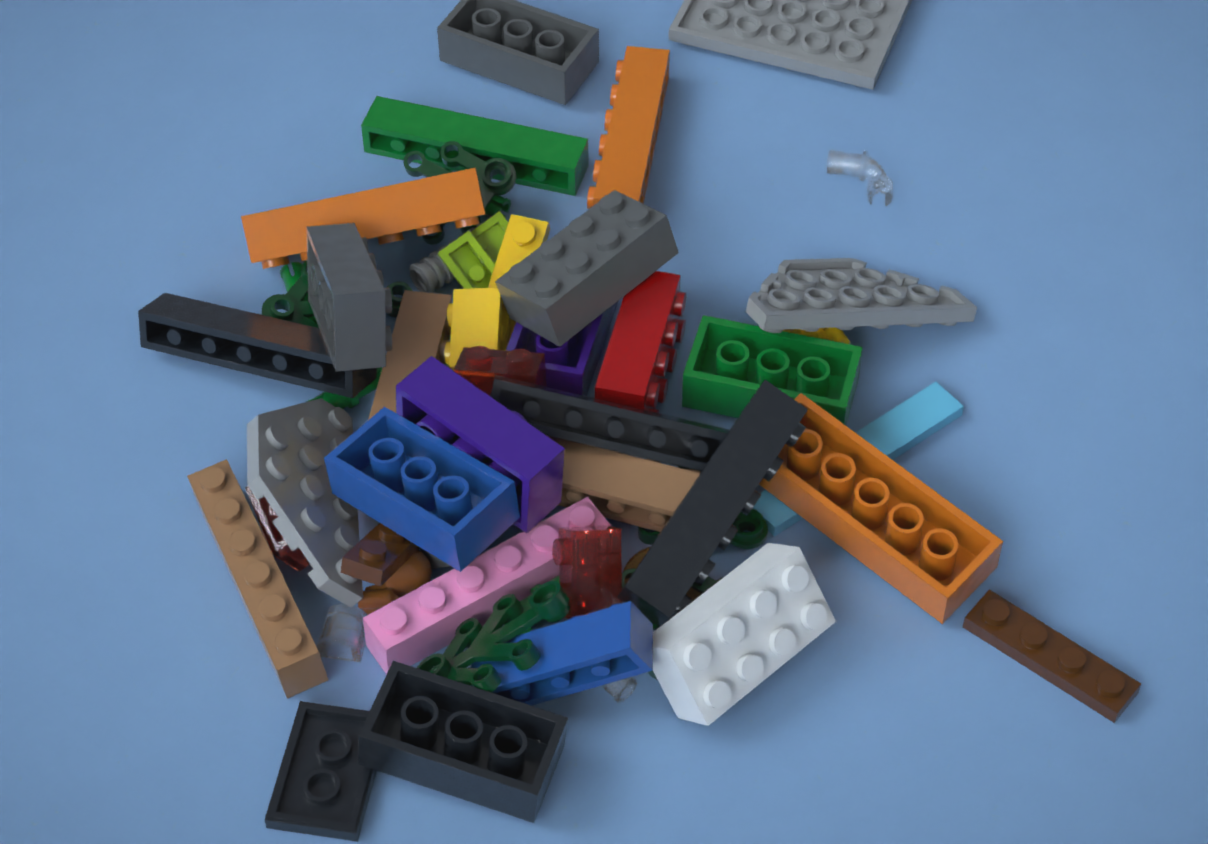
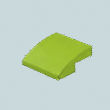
(474, 253)

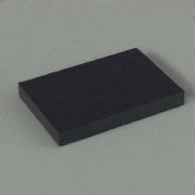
(319, 779)

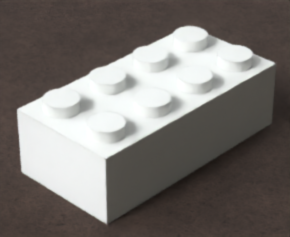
(739, 633)

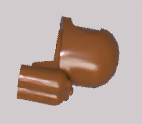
(408, 577)

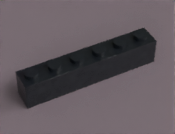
(246, 344)
(610, 424)
(713, 504)

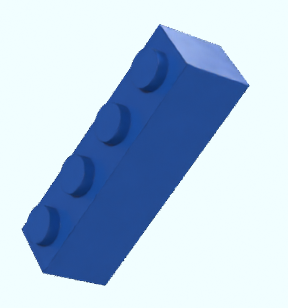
(580, 655)

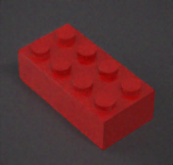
(644, 343)

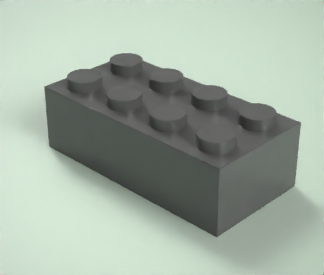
(520, 46)
(587, 267)
(348, 297)

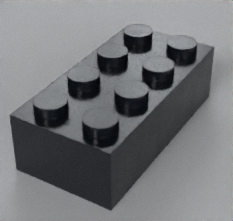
(462, 741)

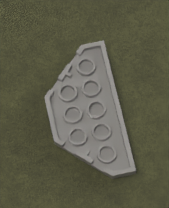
(849, 295)
(290, 472)

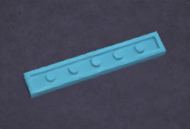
(890, 433)

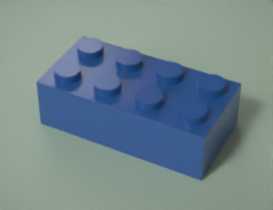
(422, 488)

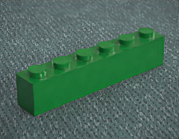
(539, 156)

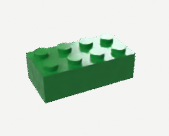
(736, 357)

